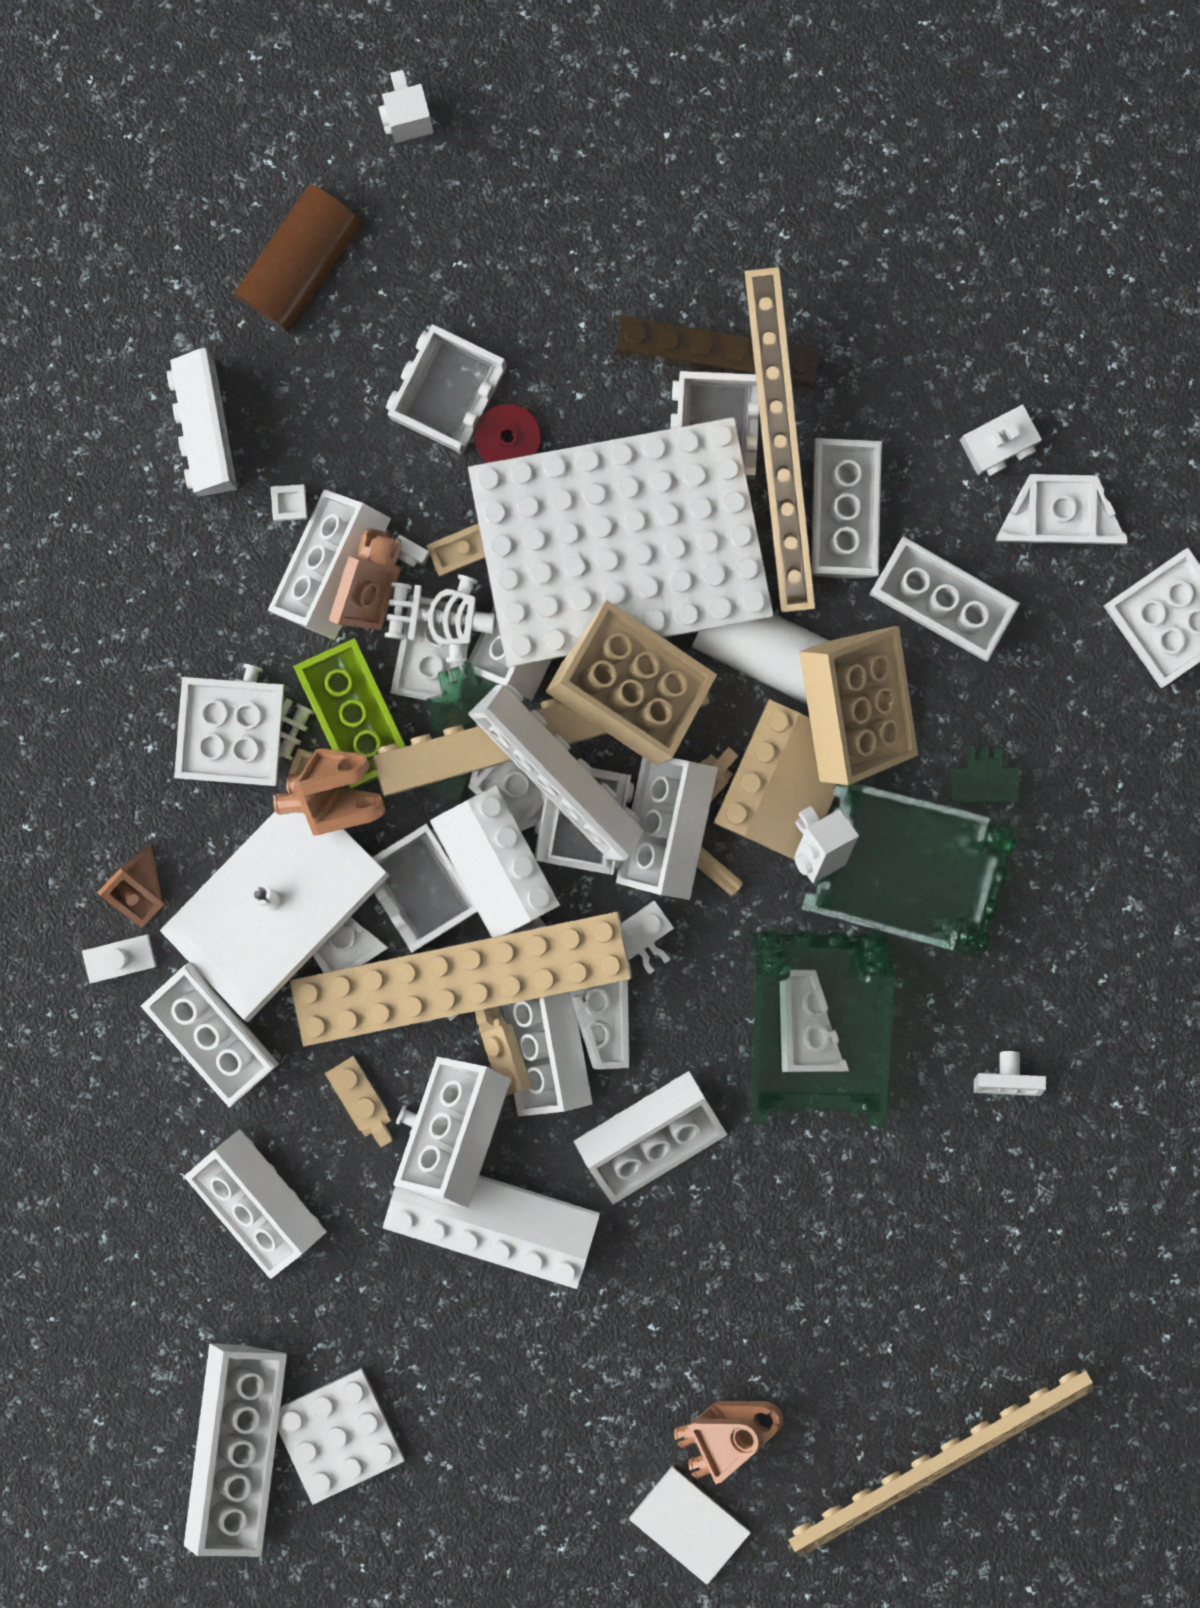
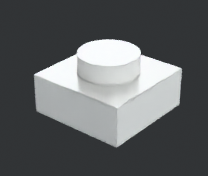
(289, 502)
(412, 553)

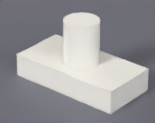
(119, 958)
(1009, 1079)

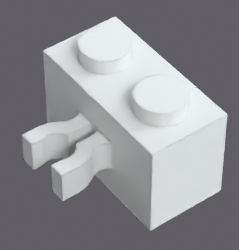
(405, 110)
(1001, 440)
(824, 843)
(643, 930)

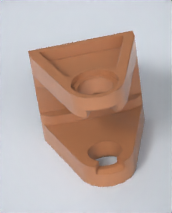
(320, 798)
(727, 1436)

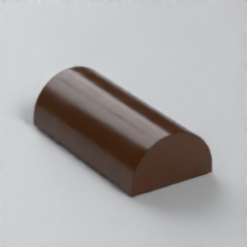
(299, 257)

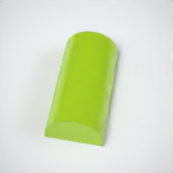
(348, 703)

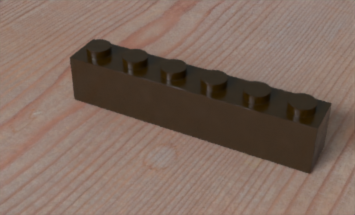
(705, 350)

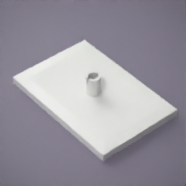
(272, 908)

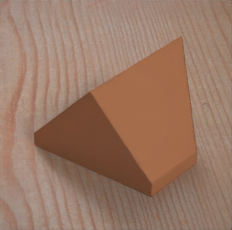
(135, 888)

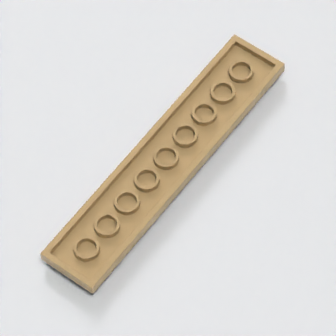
(461, 979)
(953, 1455)

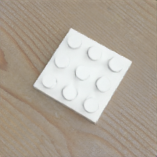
(1163, 617)
(229, 731)
(338, 1436)

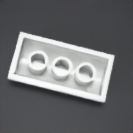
(846, 508)
(944, 598)
(762, 650)
(209, 1034)

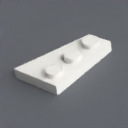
(348, 948)
(604, 1023)
(806, 1032)

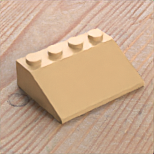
(632, 684)
(858, 705)
(775, 782)

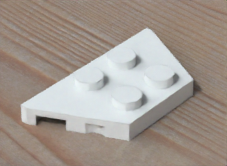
(1062, 512)
(516, 788)

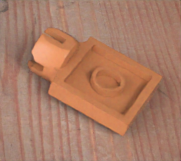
(367, 582)

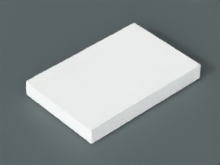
(422, 660)
(689, 1525)

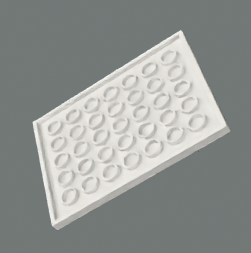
(628, 520)

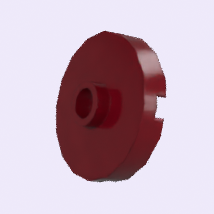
(502, 419)

